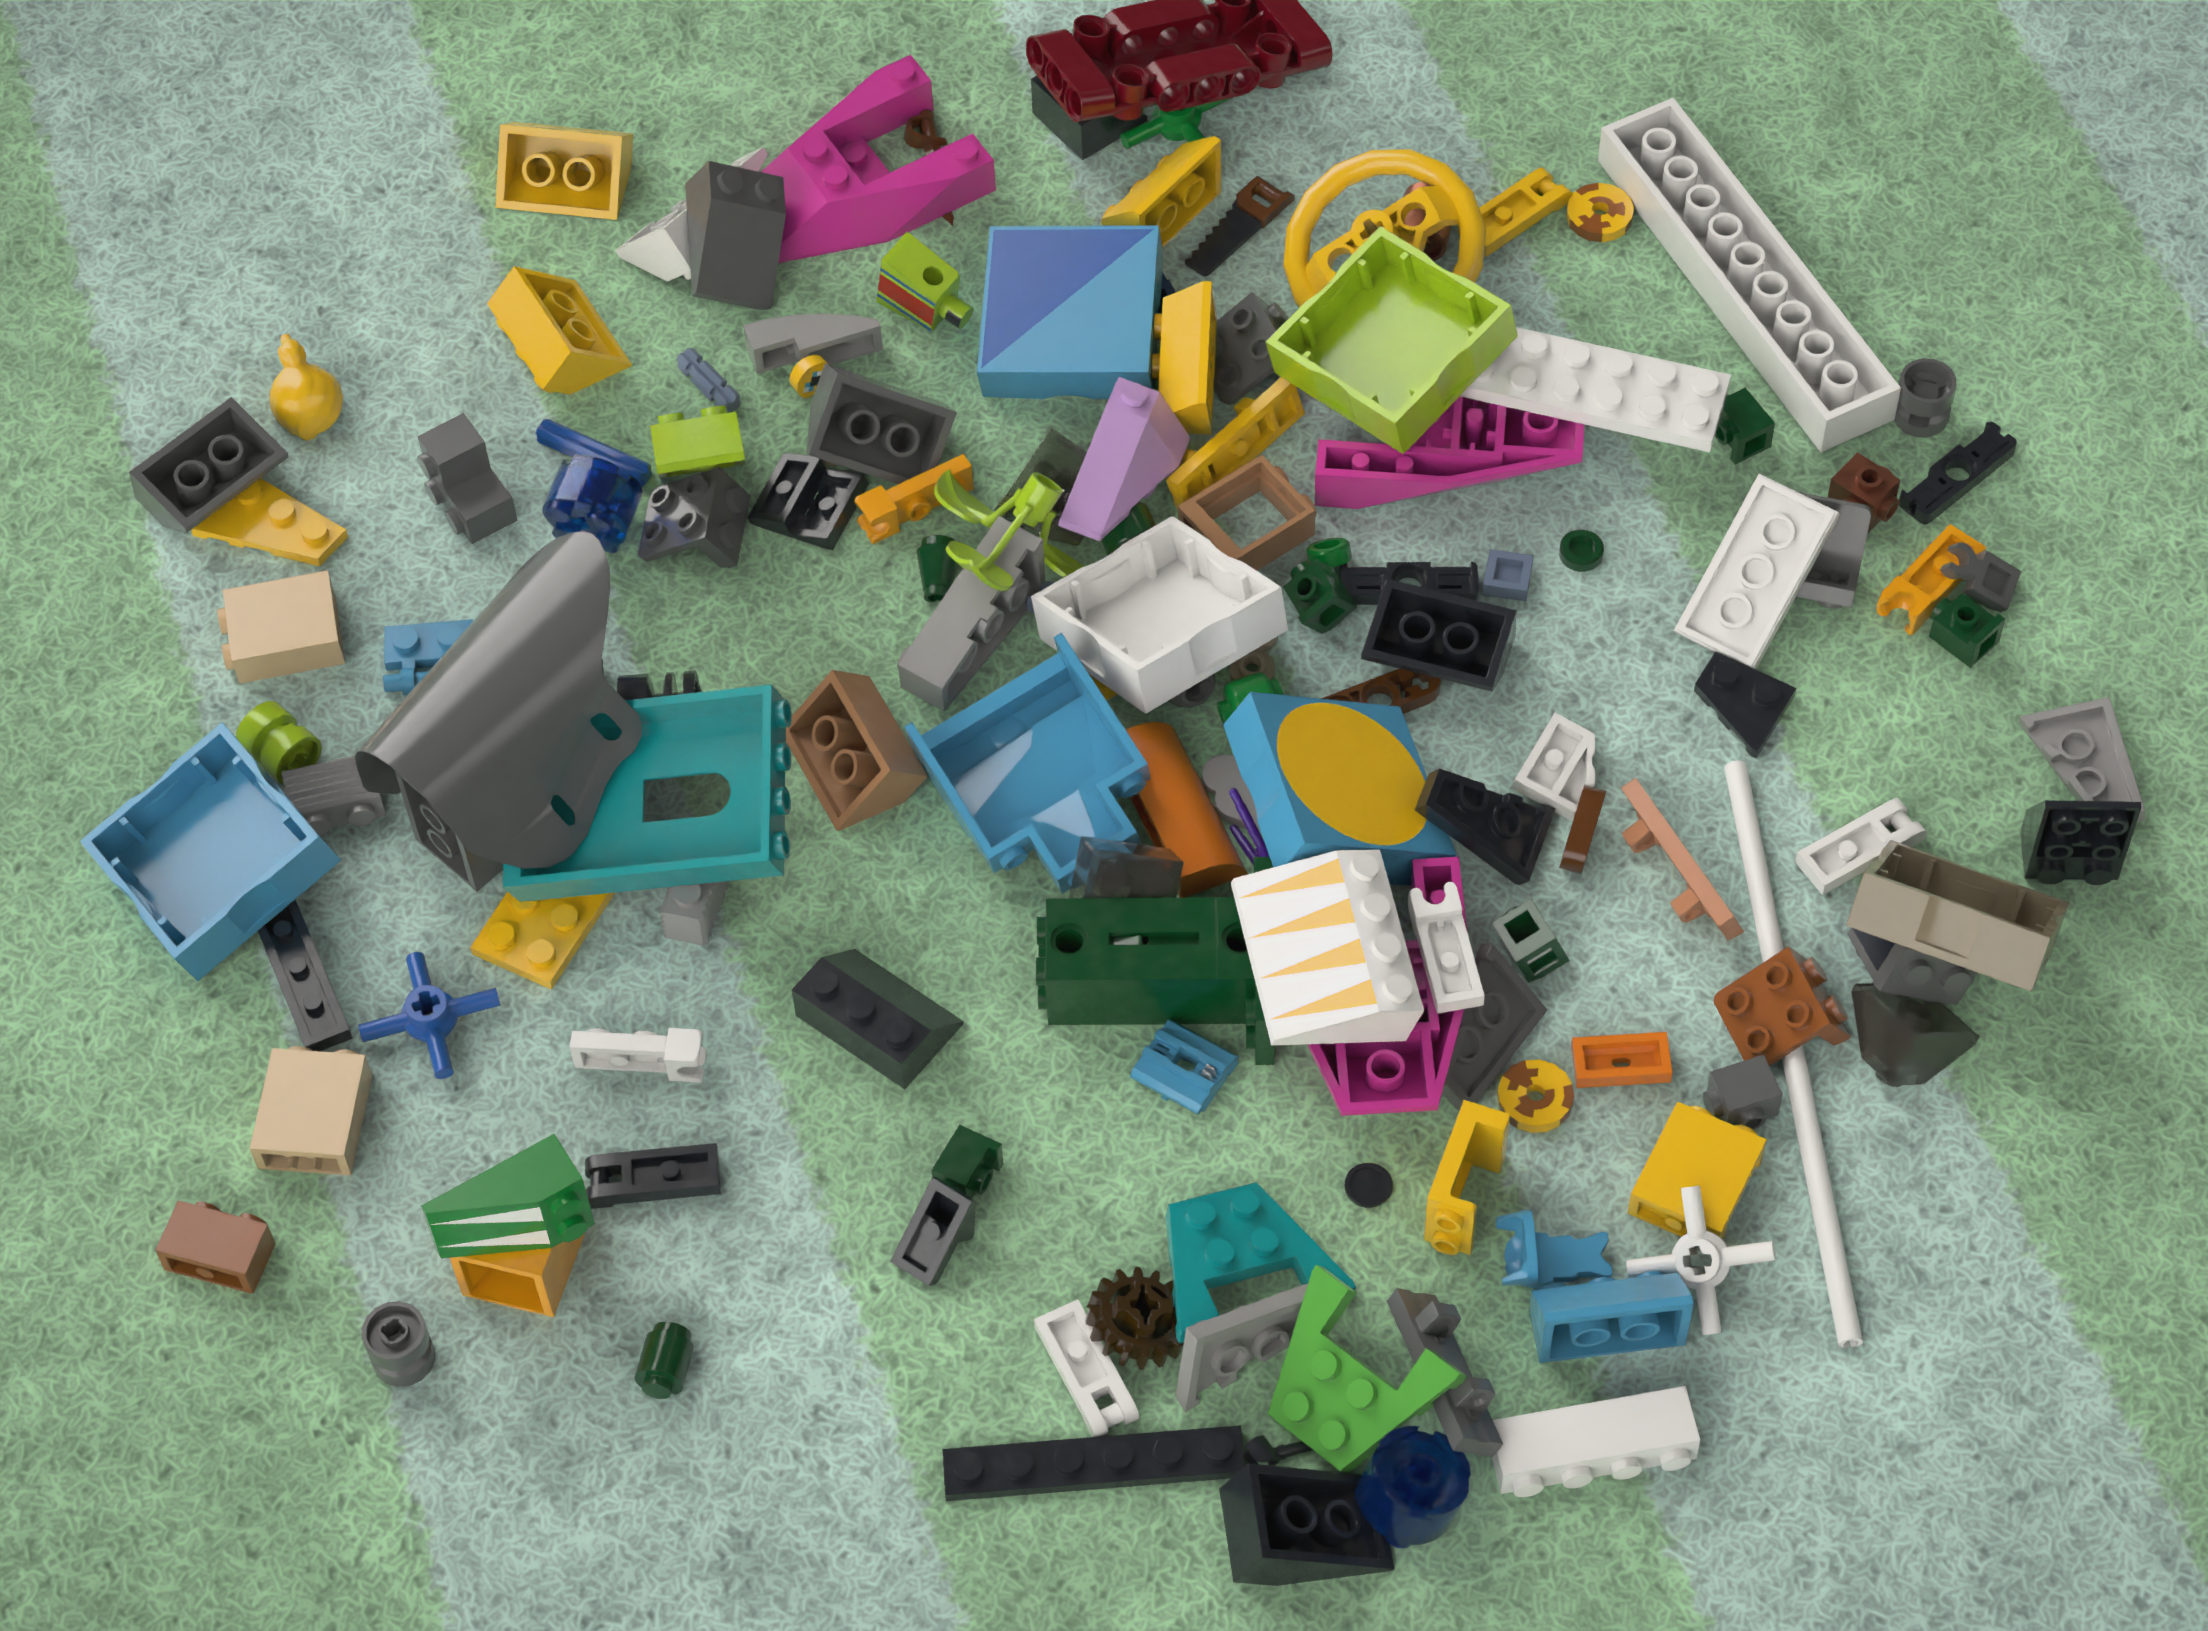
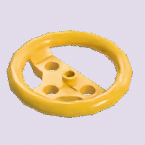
(1445, 202)

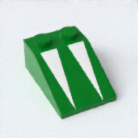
(513, 1206)

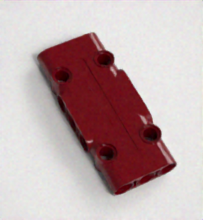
(1175, 55)

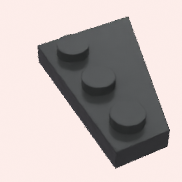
(1491, 1031)

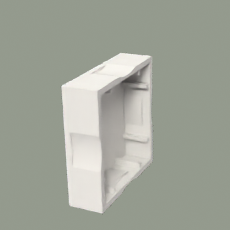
(1161, 613)

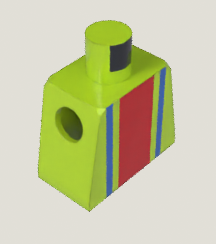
(921, 286)

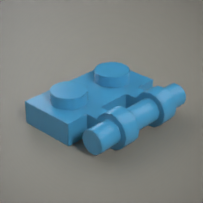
(416, 647)

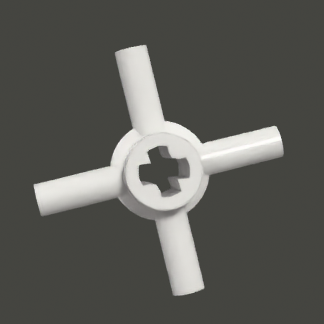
(1709, 1243)

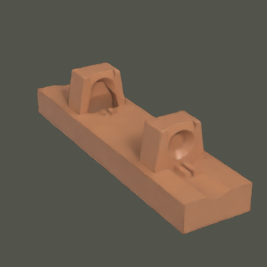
(1700, 895)

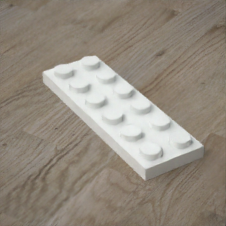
(1606, 389)

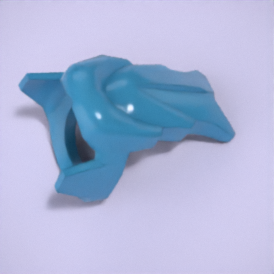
(1538, 1260)

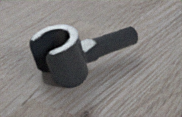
(1262, 1451)

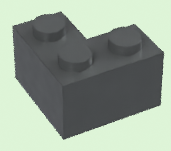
(463, 480)

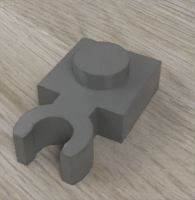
(1986, 576)

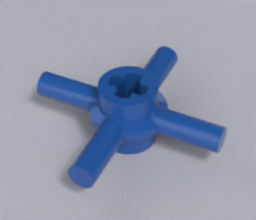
(433, 1027)

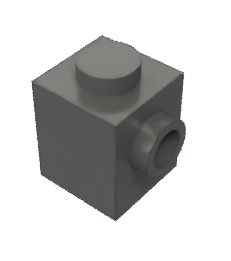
(1743, 1093)

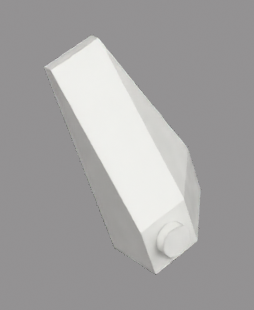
(664, 245)

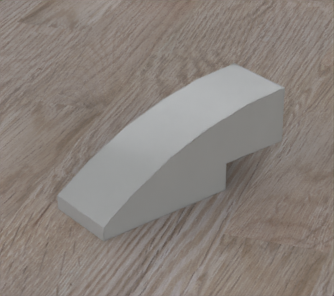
(794, 337)

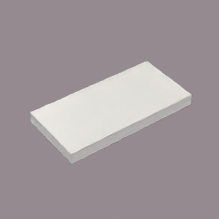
(1757, 572)

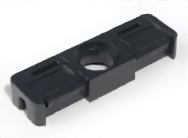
(1977, 459)
(1366, 583)

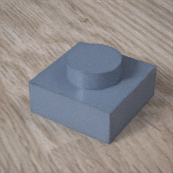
(1507, 575)

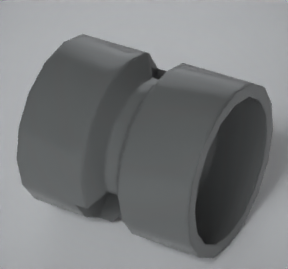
(1925, 397)
(398, 1344)

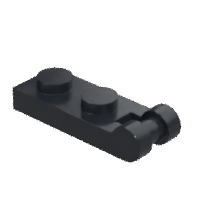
(653, 1174)

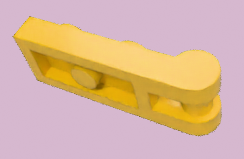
(1521, 208)

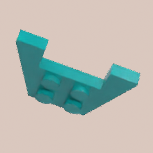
(1230, 1240)

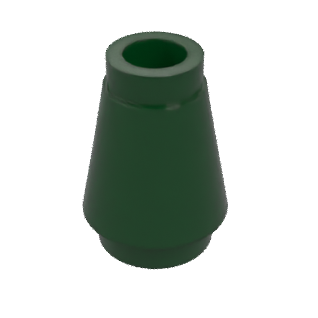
(935, 567)

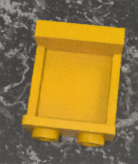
(1476, 1140)
(1696, 1152)

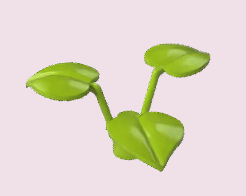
(1032, 505)

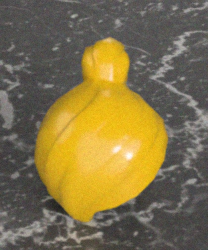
(303, 394)

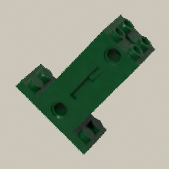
(1149, 964)

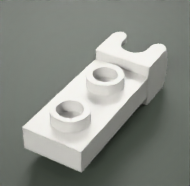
(1446, 950)
(675, 1054)

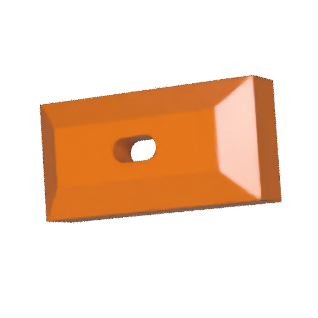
(1644, 1052)

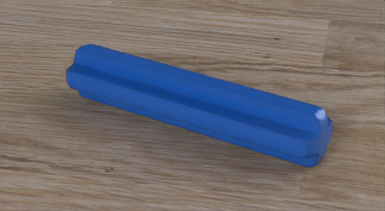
(574, 443)

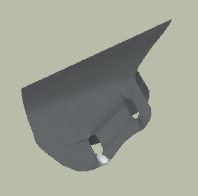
(511, 715)

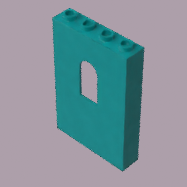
(683, 735)

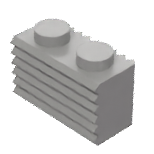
(332, 795)
(691, 911)

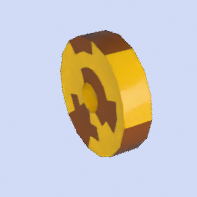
(1598, 227)
(1539, 1077)

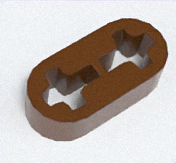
(1582, 829)

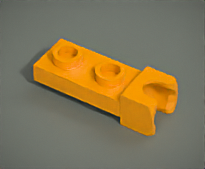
(907, 500)
(1923, 583)

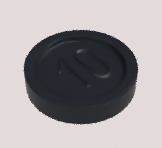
(1368, 1185)

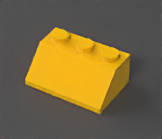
(562, 169)
(1172, 191)
(556, 331)
(1187, 355)

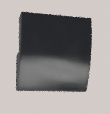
(792, 492)

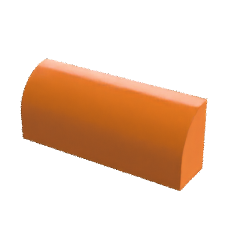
(1181, 812)

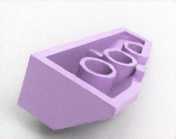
(1128, 457)

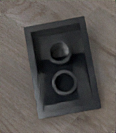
(1298, 1527)

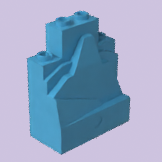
(1036, 767)

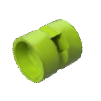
(276, 740)

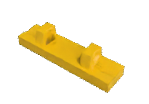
(1239, 442)

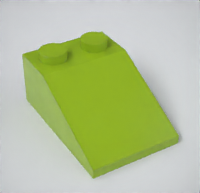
(696, 443)

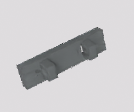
(1460, 1410)

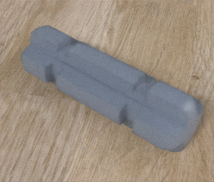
(708, 380)

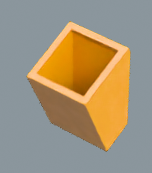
(520, 1278)

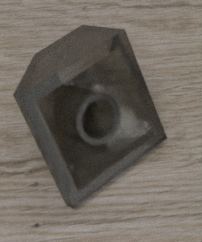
(1906, 1036)

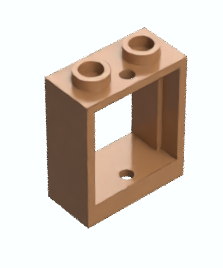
(1237, 487)

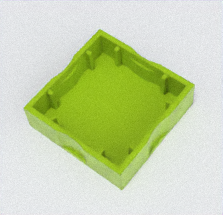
(1392, 340)

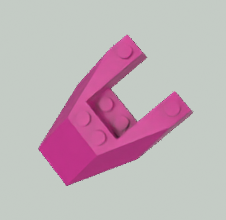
(845, 195)
(1462, 449)
(1408, 1072)

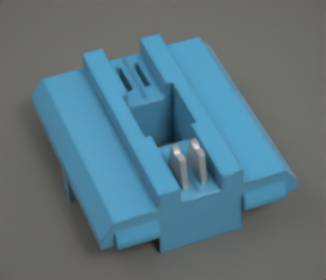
(1187, 1088)

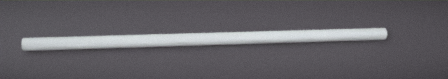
(1795, 1068)

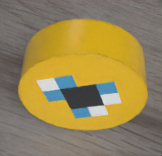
(806, 375)

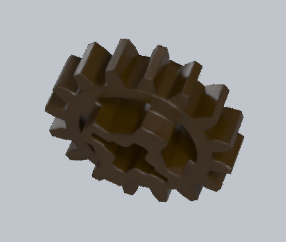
(1134, 1317)

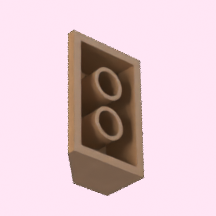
(853, 750)

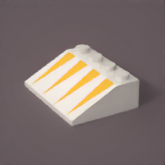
(1328, 950)

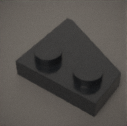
(1744, 699)

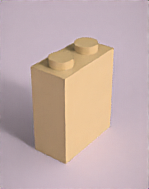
(281, 627)
(311, 1111)

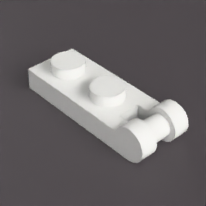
(1857, 845)
(1085, 1368)

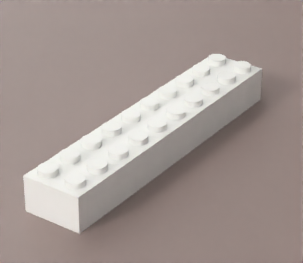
(1749, 275)

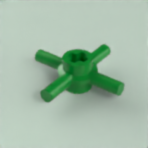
(1172, 125)

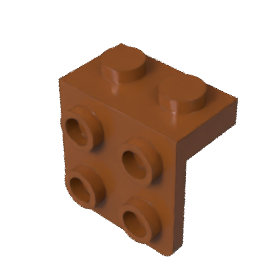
(1781, 1007)

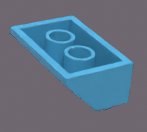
(1610, 1316)

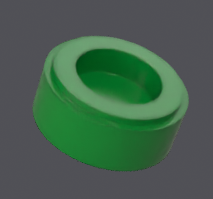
(1330, 551)

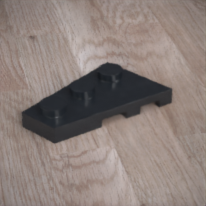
(1489, 824)

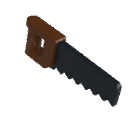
(1239, 225)

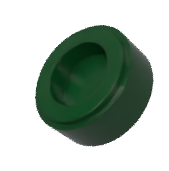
(1581, 550)

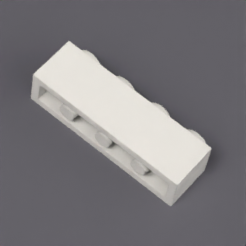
(1596, 1441)

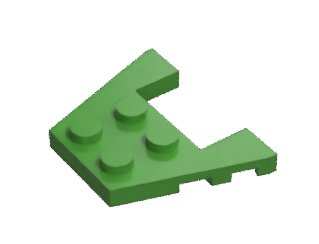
(1337, 1399)

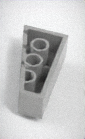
(972, 620)

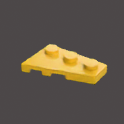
(274, 523)

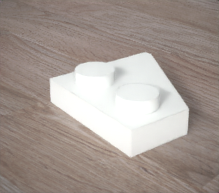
(1558, 766)

